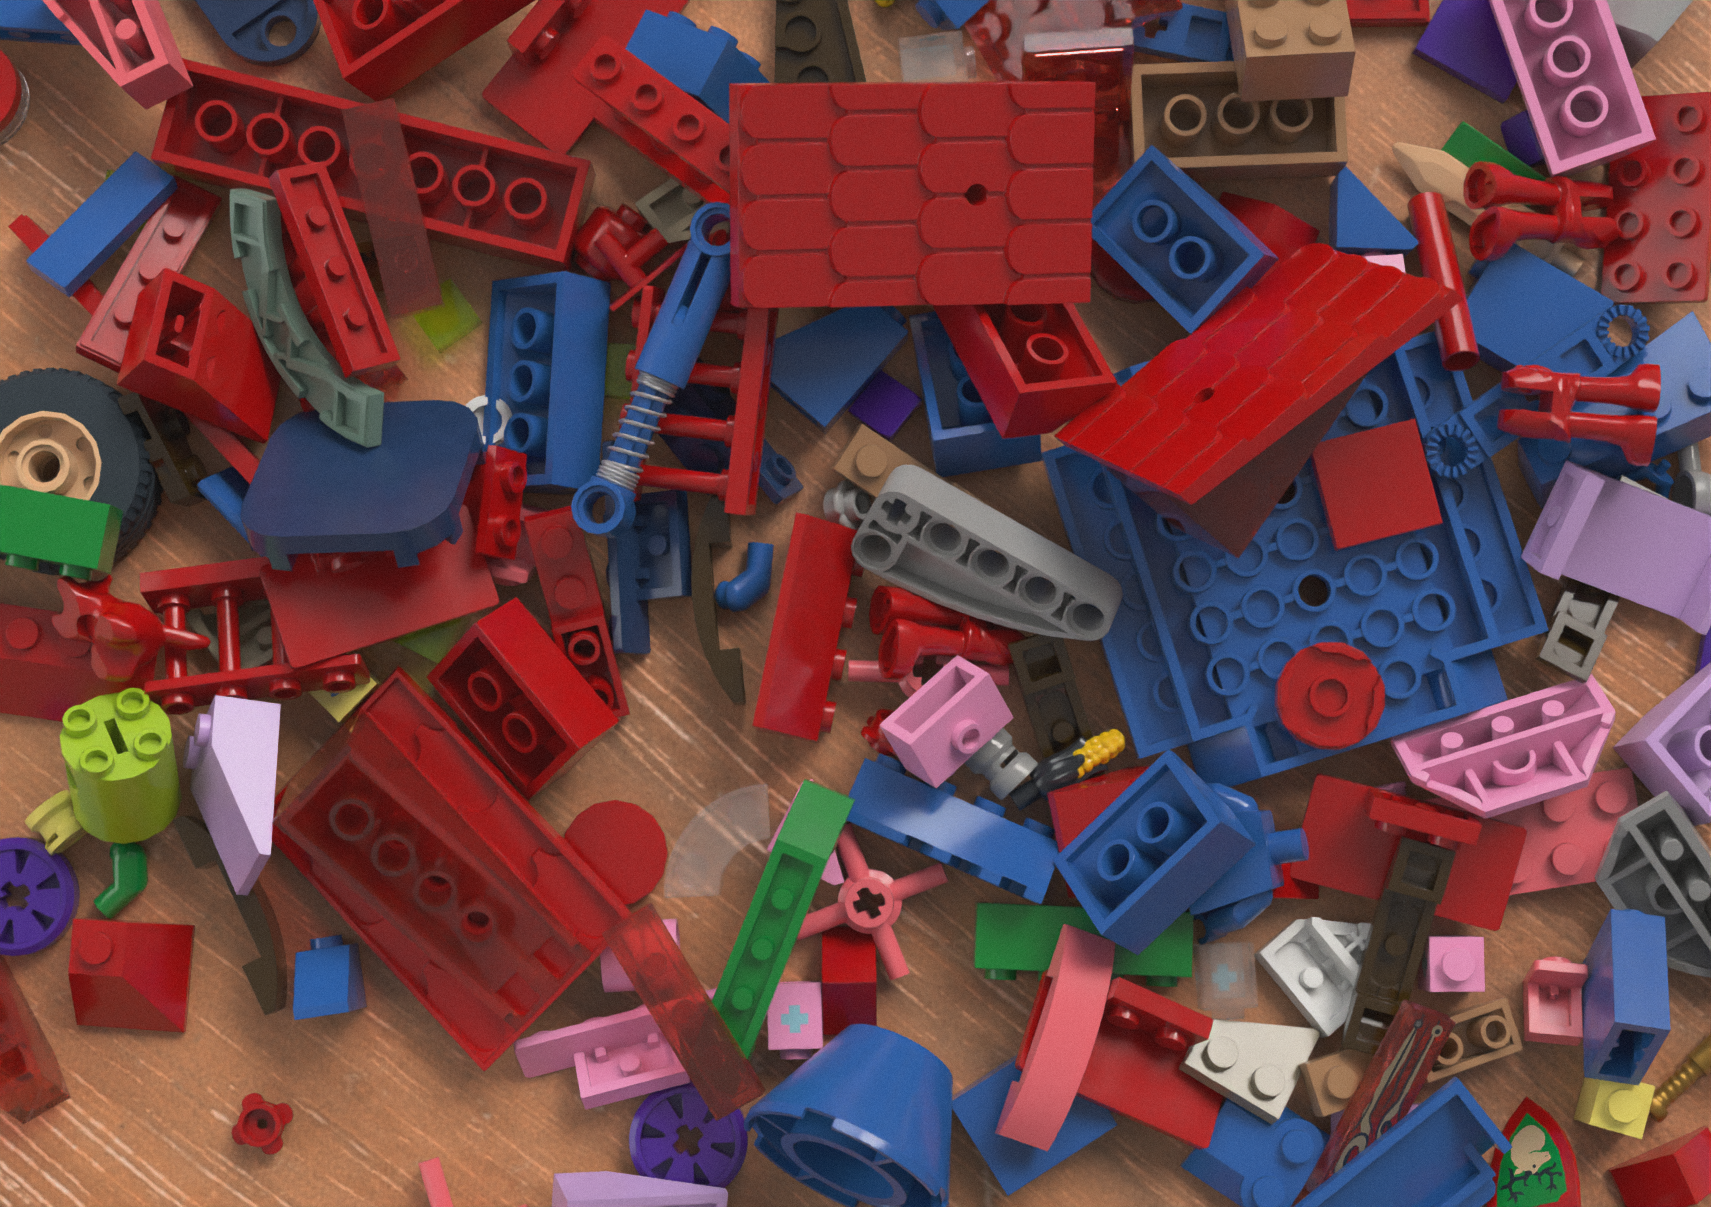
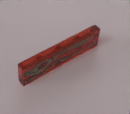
(1387, 1086)

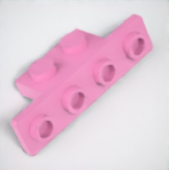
(612, 1056)

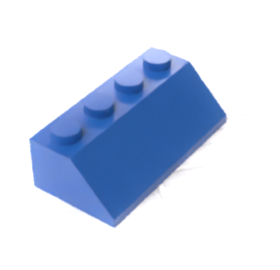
(551, 373)

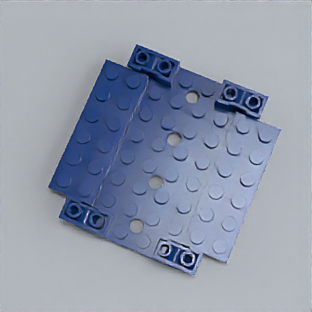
(1212, 630)

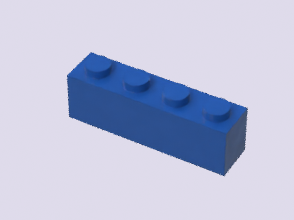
(953, 830)

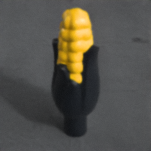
(1069, 766)

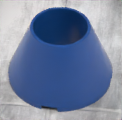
(863, 1121)

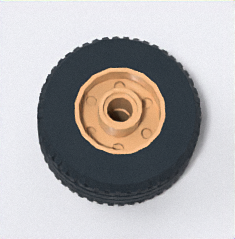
(77, 424)

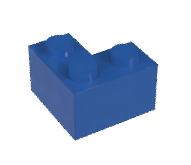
(693, 58)

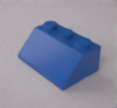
(1152, 853)

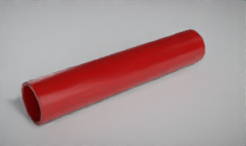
(1440, 262)

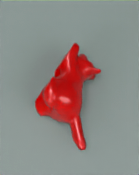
(121, 631)

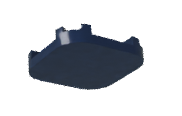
(339, 496)

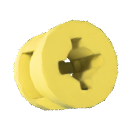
(56, 823)

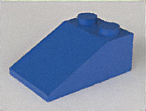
(1178, 240)
(956, 418)

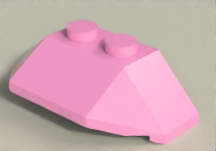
(1512, 749)

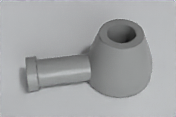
(1691, 484)

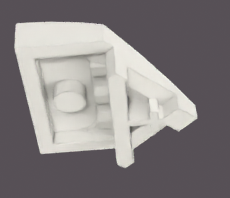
(1316, 967)

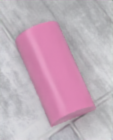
(1574, 81)

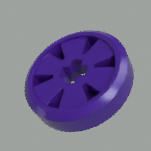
(51, 899)
(656, 1131)

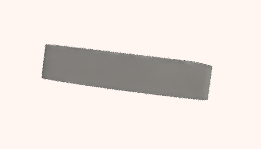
(965, 572)

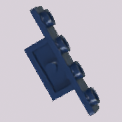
(776, 472)
(646, 564)

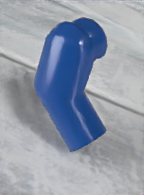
(751, 584)

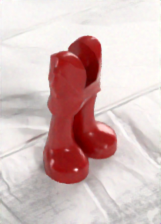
(1498, 228)
(1558, 395)
(897, 617)

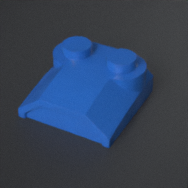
(1257, 1160)

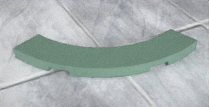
(283, 328)

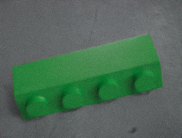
(57, 531)
(1027, 934)

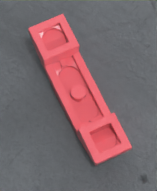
(1062, 1039)

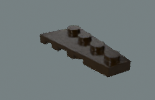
(816, 43)

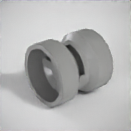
(992, 754)

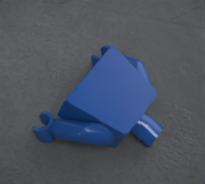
(1250, 882)

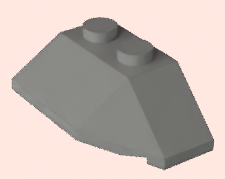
(1664, 870)

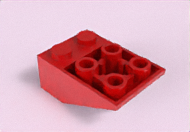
(199, 356)

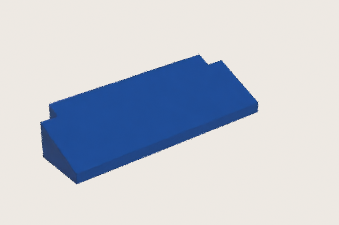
(1422, 1159)

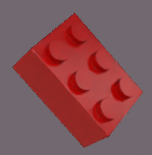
(522, 698)

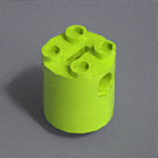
(121, 766)

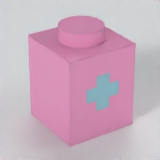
(1452, 964)
(796, 1019)

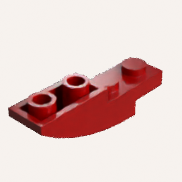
(576, 603)

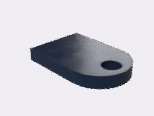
(247, 26)

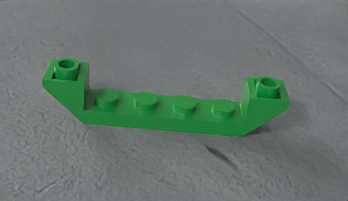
(779, 910)

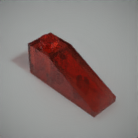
(28, 1066)

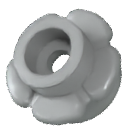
(846, 505)

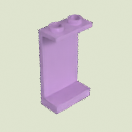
(1625, 544)

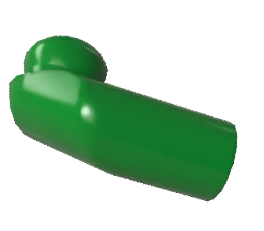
(129, 877)

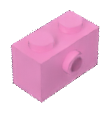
(946, 721)

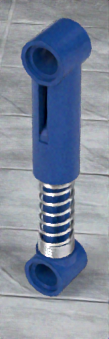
(663, 369)

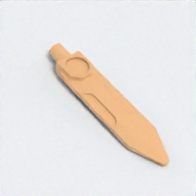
(1441, 173)

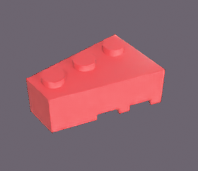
(130, 45)

